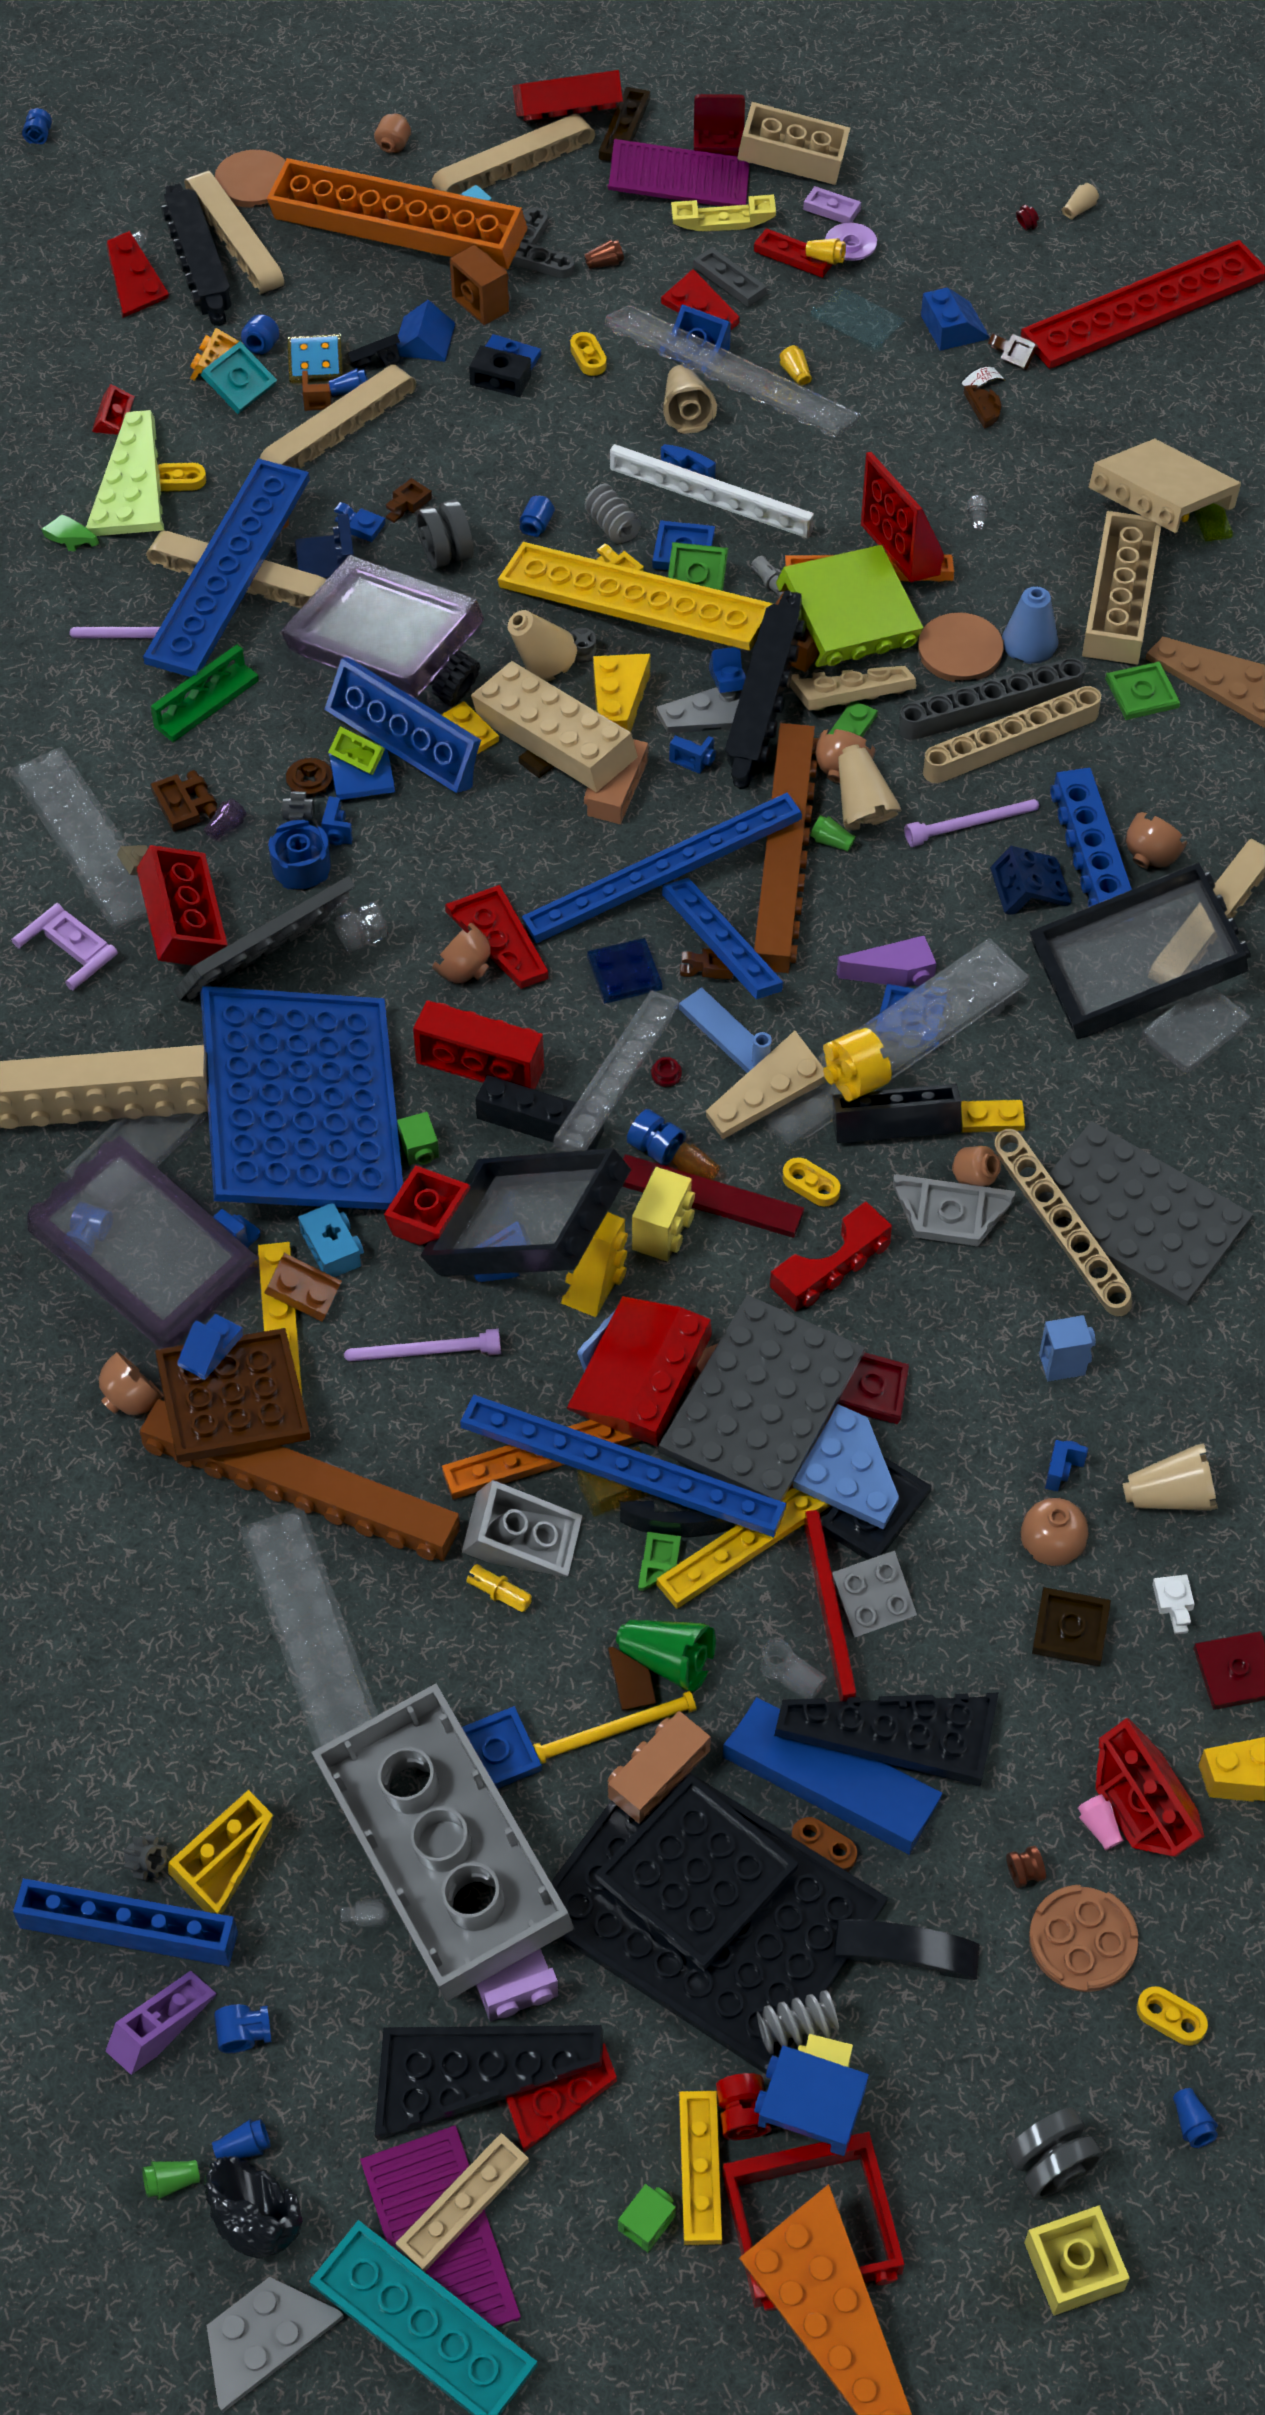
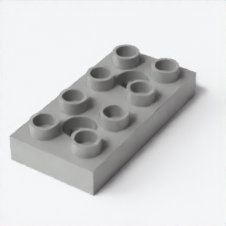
(442, 1841)

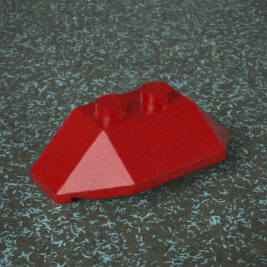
(1145, 1793)

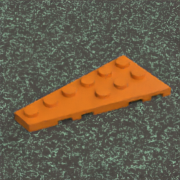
(821, 2294)

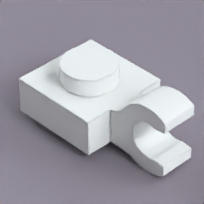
(1175, 1597)

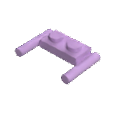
(72, 938)

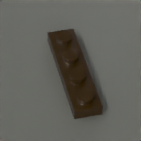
(625, 120)

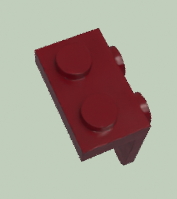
(719, 123)

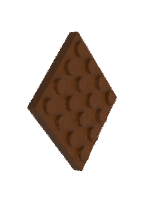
(241, 1406)

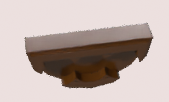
(984, 403)

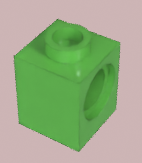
(418, 1139)
(647, 2217)

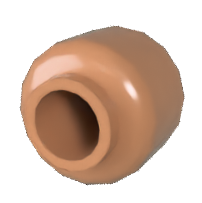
(392, 133)
(976, 1166)

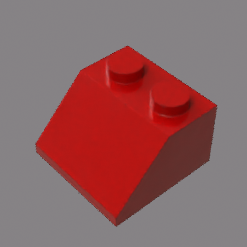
(424, 1205)

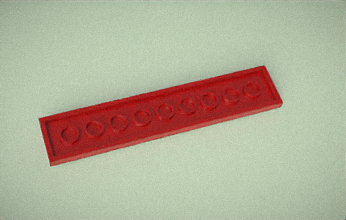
(1144, 304)

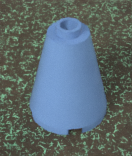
(1032, 628)

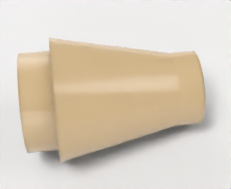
(1081, 200)

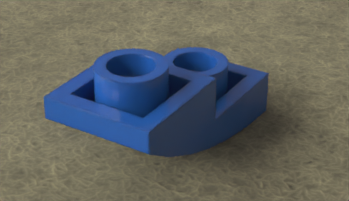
(688, 460)

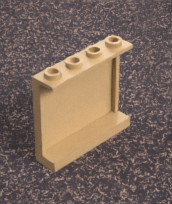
(1162, 483)

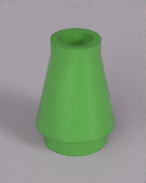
(830, 833)
(169, 2176)

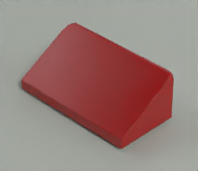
(112, 410)

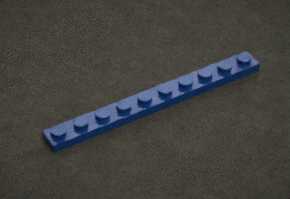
(661, 867)
(623, 1465)

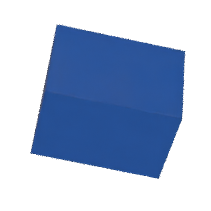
(704, 326)
(425, 333)

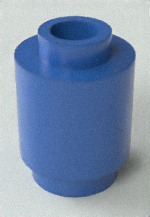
(536, 515)

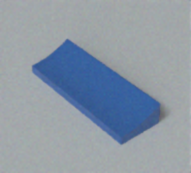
(403, 725)
(845, 1785)

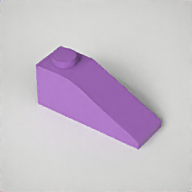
(897, 964)
(157, 2022)

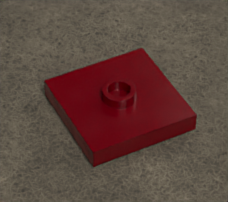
(876, 1388)
(1233, 1669)

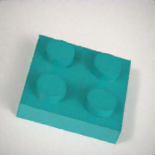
(238, 377)

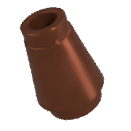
(605, 255)

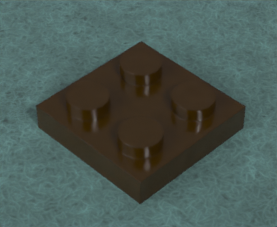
(1071, 1626)

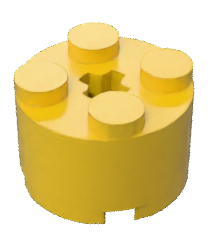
(856, 1064)

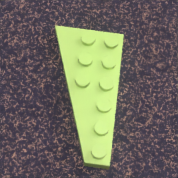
(131, 484)

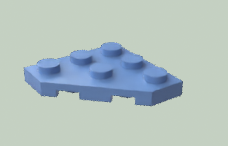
(849, 1469)

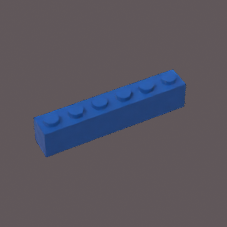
(126, 1922)

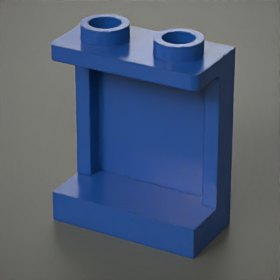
(812, 2097)

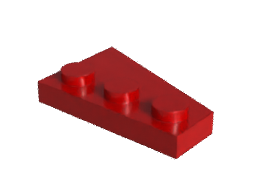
(134, 276)
(697, 294)
(548, 2106)

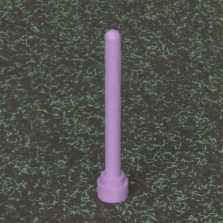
(113, 632)
(920, 832)
(487, 1342)

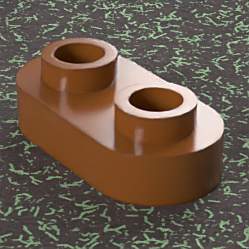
(826, 1842)

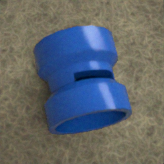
(37, 126)

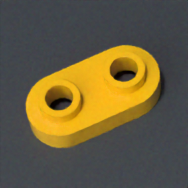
(590, 358)
(178, 476)
(813, 1181)
(1173, 2013)

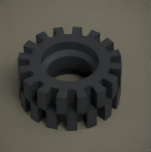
(456, 678)

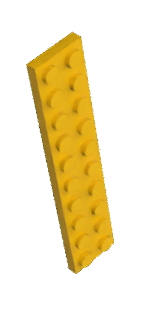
(635, 595)

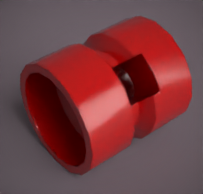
(738, 2097)

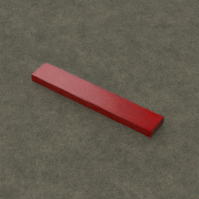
(829, 1605)

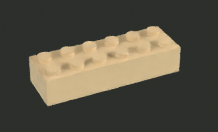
(1122, 588)
(554, 726)

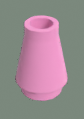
(1101, 1821)

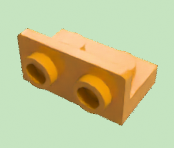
(212, 349)

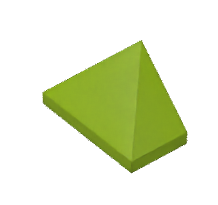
(356, 750)

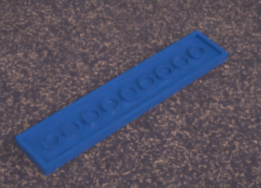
(226, 568)

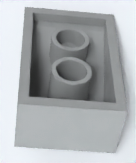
(521, 1531)

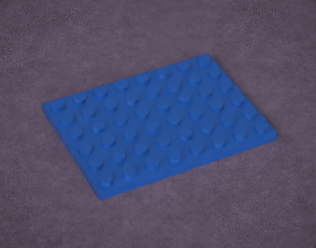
(300, 1099)

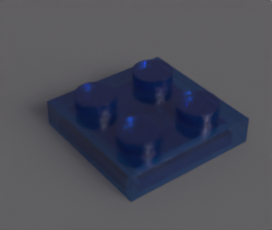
(624, 970)

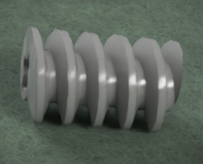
(612, 514)
(798, 2020)

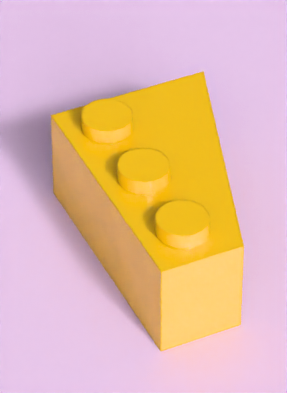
(620, 686)
(599, 1267)
(1235, 1770)
(222, 1853)

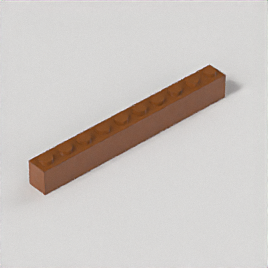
(784, 850)
(322, 1489)

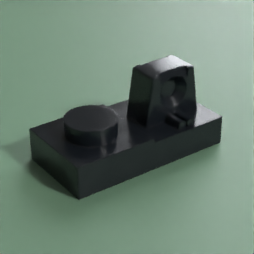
(385, 349)

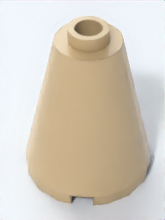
(688, 401)
(542, 645)
(864, 790)
(1174, 1483)

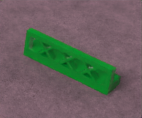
(203, 698)

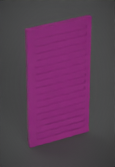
(678, 174)
(405, 2185)

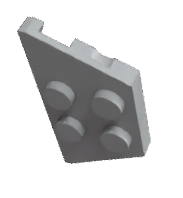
(950, 1209)
(262, 2336)

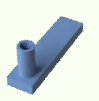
(726, 1030)

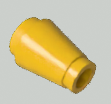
(827, 250)
(795, 364)

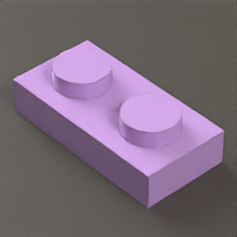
(832, 205)

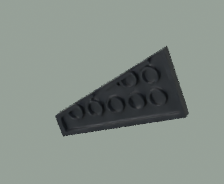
(906, 1731)
(457, 2069)

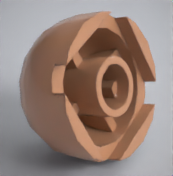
(830, 748)
(1153, 842)
(465, 956)
(126, 1387)
(1054, 1531)

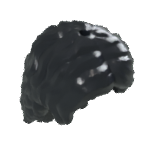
(251, 2208)

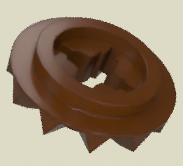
(309, 767)

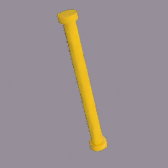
(615, 1727)

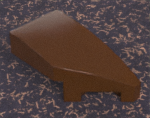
(631, 1680)

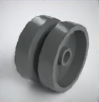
(444, 533)
(1054, 2153)

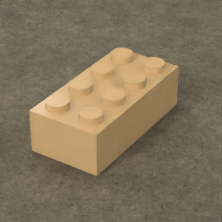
(793, 143)

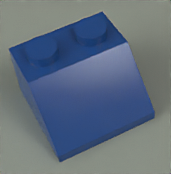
(951, 319)

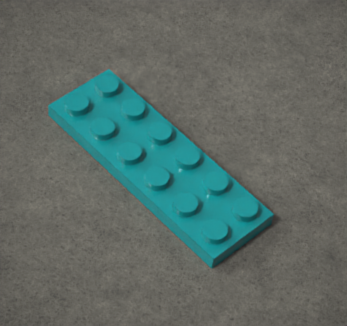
(423, 2323)

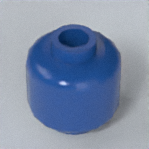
(260, 334)

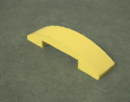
(738, 217)

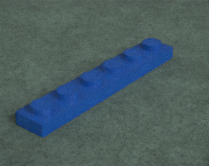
(722, 938)

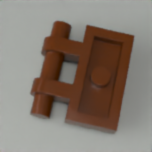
(176, 803)

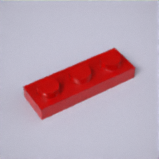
(789, 252)

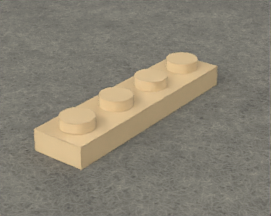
(462, 2202)

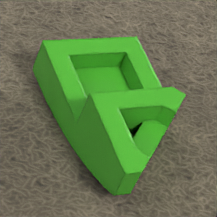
(69, 532)
(659, 1557)

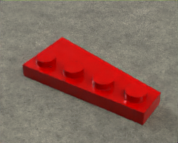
(506, 935)

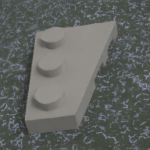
(699, 711)

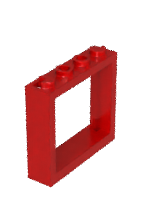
(806, 2159)

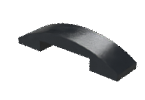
(687, 1524)
(907, 1946)

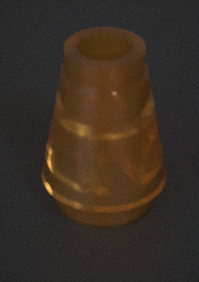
(695, 1161)

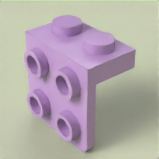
(518, 1987)

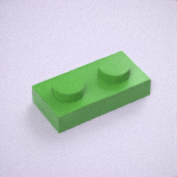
(856, 719)

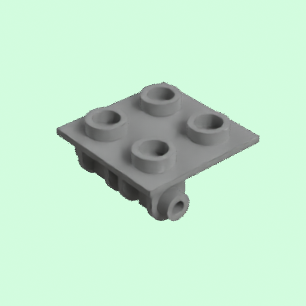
(873, 1593)

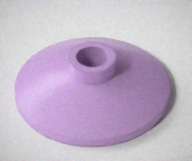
(858, 238)

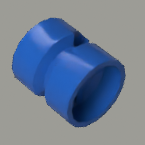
(653, 1135)

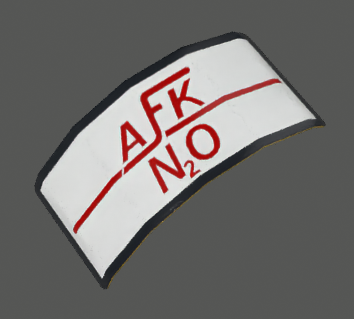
(981, 376)

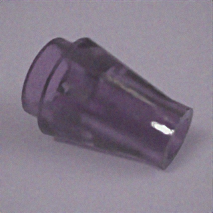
(226, 818)

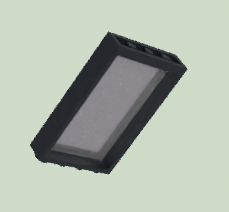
(1140, 950)
(528, 1213)

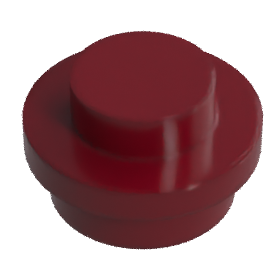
(1027, 217)
(666, 1072)

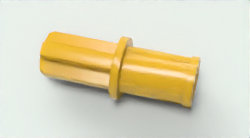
(499, 1588)

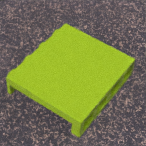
(852, 604)

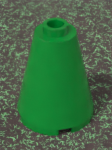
(670, 1649)

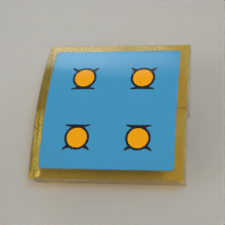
(318, 355)

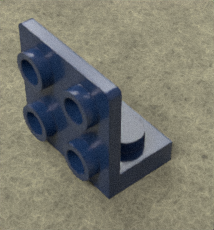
(325, 553)
(1028, 875)

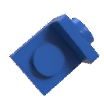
(691, 755)
(334, 823)
(238, 1227)
(1063, 1456)

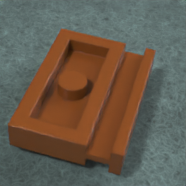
(303, 1287)

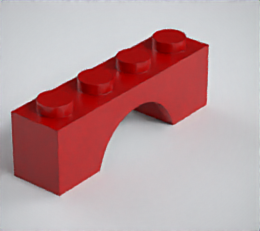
(803, 1279)

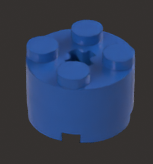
(299, 855)

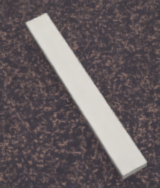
(711, 491)

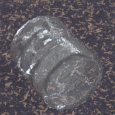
(358, 928)

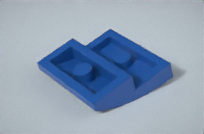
(354, 782)

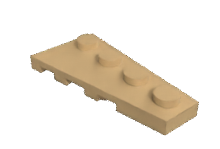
(851, 686)
(772, 1083)

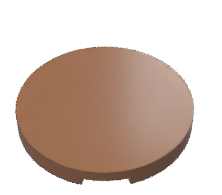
(249, 176)
(960, 647)
(1083, 1938)

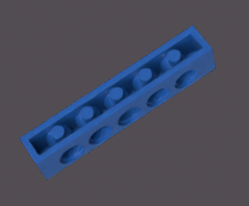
(1089, 835)

